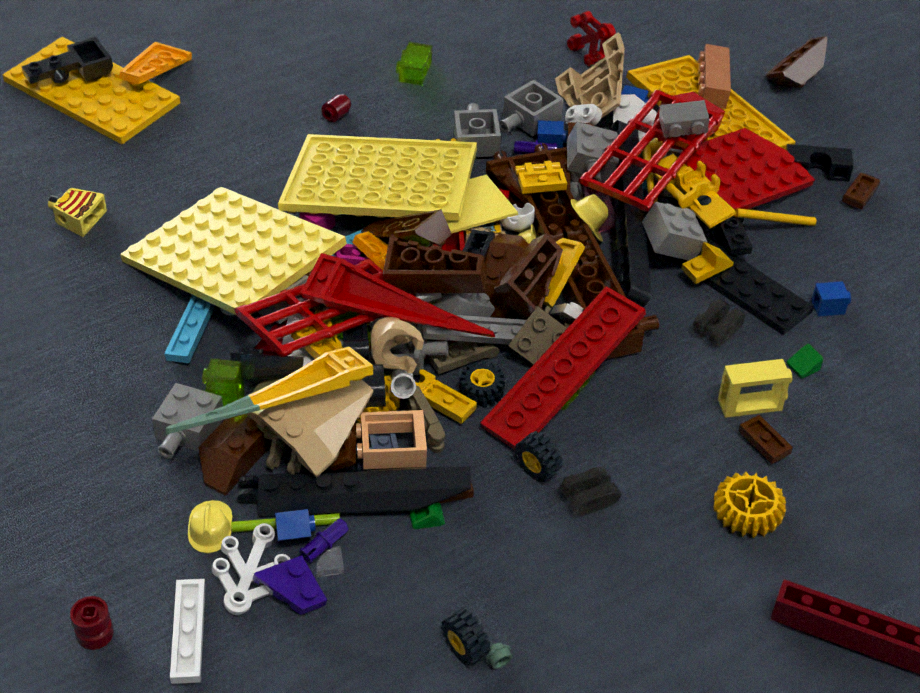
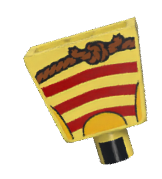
(78, 209)

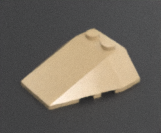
(598, 84)
(317, 424)

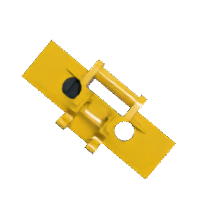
(699, 192)

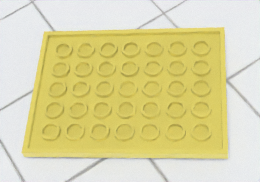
(379, 176)
(232, 250)

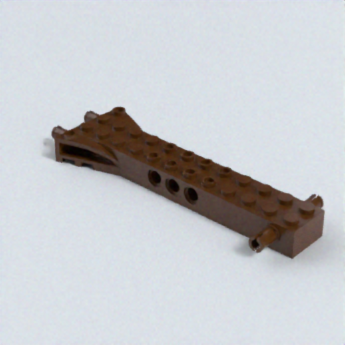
(559, 220)

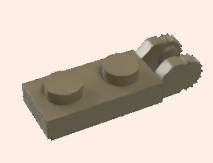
(432, 426)

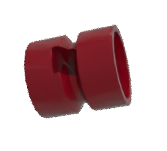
(91, 622)

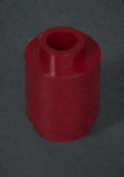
(336, 107)

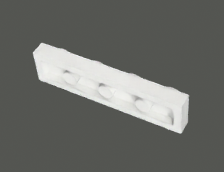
(188, 631)

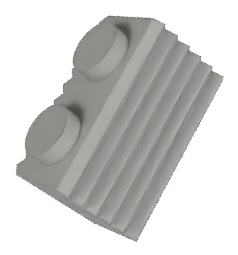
(684, 118)

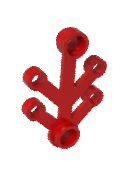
(577, 42)

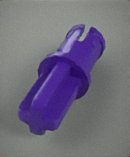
(525, 147)
(324, 540)

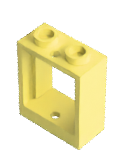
(754, 374)

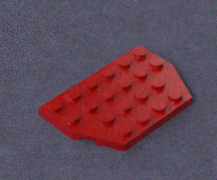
(750, 168)

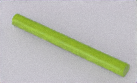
(249, 525)

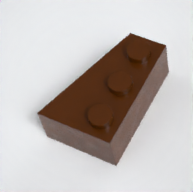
(529, 277)

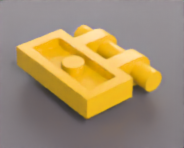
(541, 177)

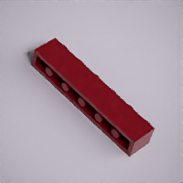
(848, 625)

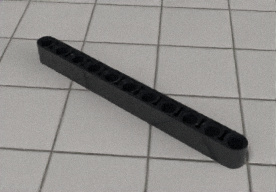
(630, 232)

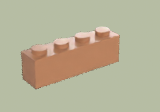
(714, 75)

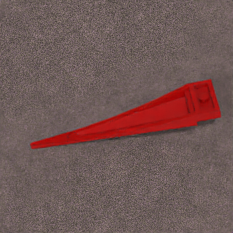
(352, 289)

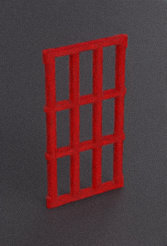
(648, 166)
(310, 319)

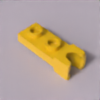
(445, 398)

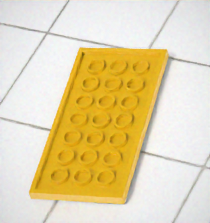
(682, 76)
(103, 103)

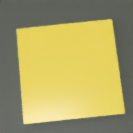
(482, 205)

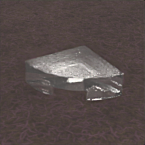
(330, 563)

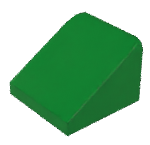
(805, 361)
(427, 517)

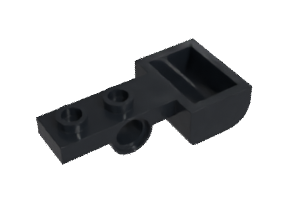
(86, 56)
(732, 235)
(358, 340)
(265, 366)

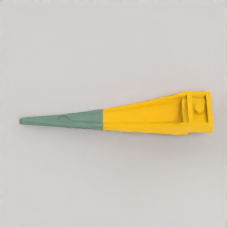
(324, 374)

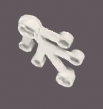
(245, 571)

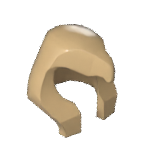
(390, 333)

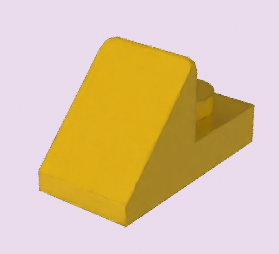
(707, 264)

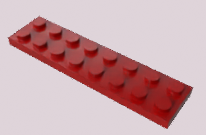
(563, 367)

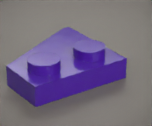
(293, 584)

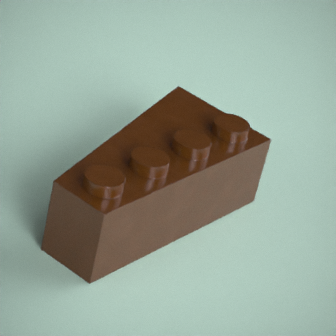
(433, 269)

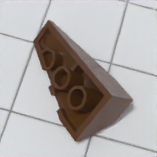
(425, 228)

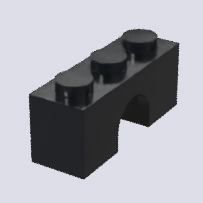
(833, 161)

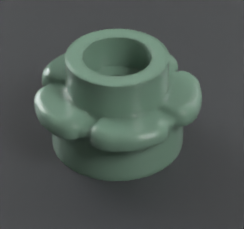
(499, 655)

